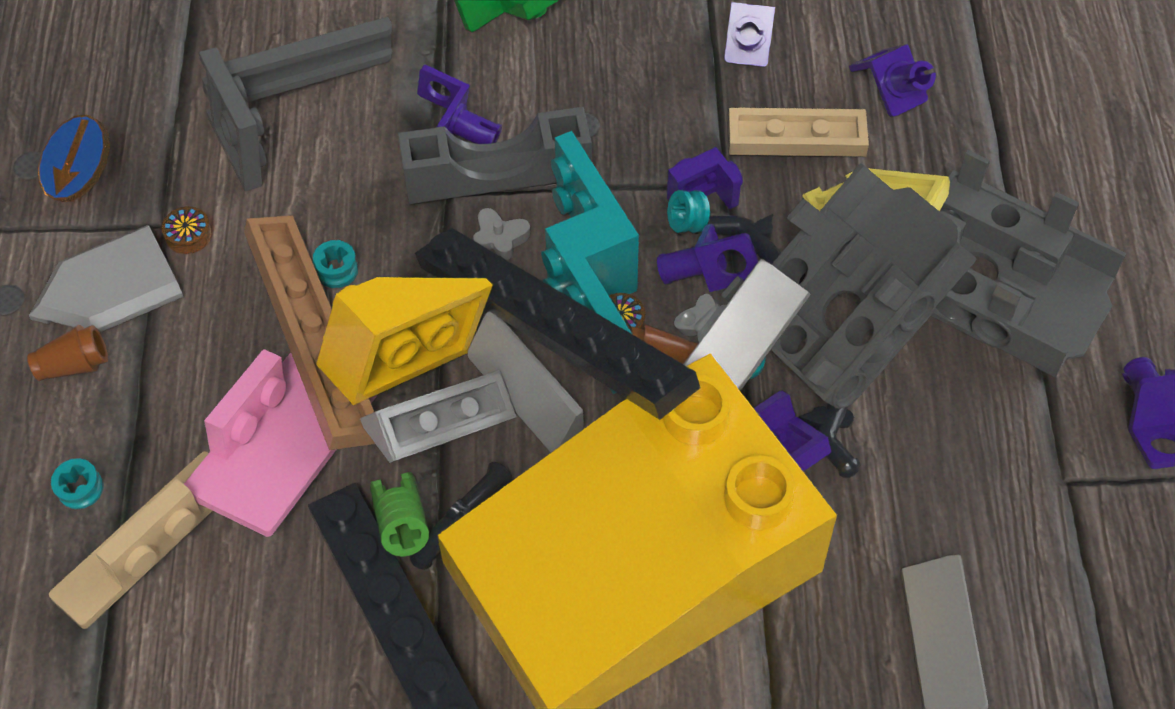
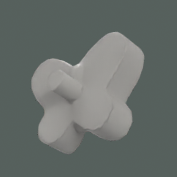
(499, 234)
(699, 318)

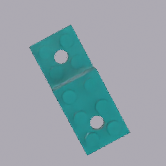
(595, 247)

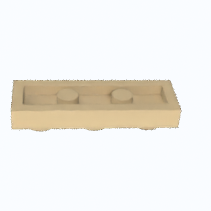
(798, 132)

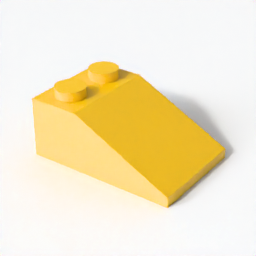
(398, 330)

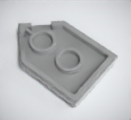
(108, 283)

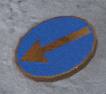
(73, 158)

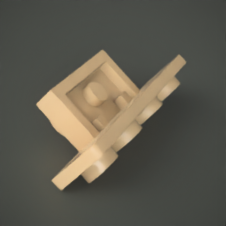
(130, 551)

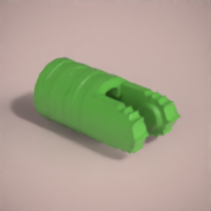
(400, 516)

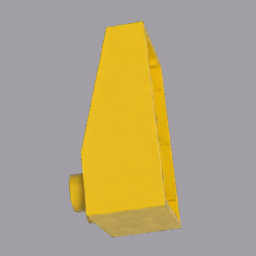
(638, 543)

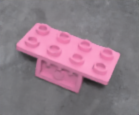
(261, 447)

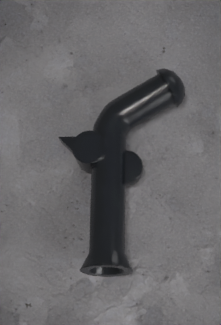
(759, 233)
(828, 422)
(495, 479)

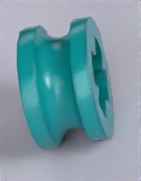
(688, 211)
(331, 251)
(69, 473)

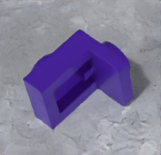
(708, 174)
(799, 439)

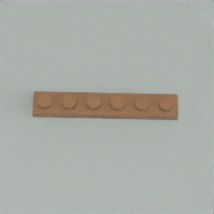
(303, 319)

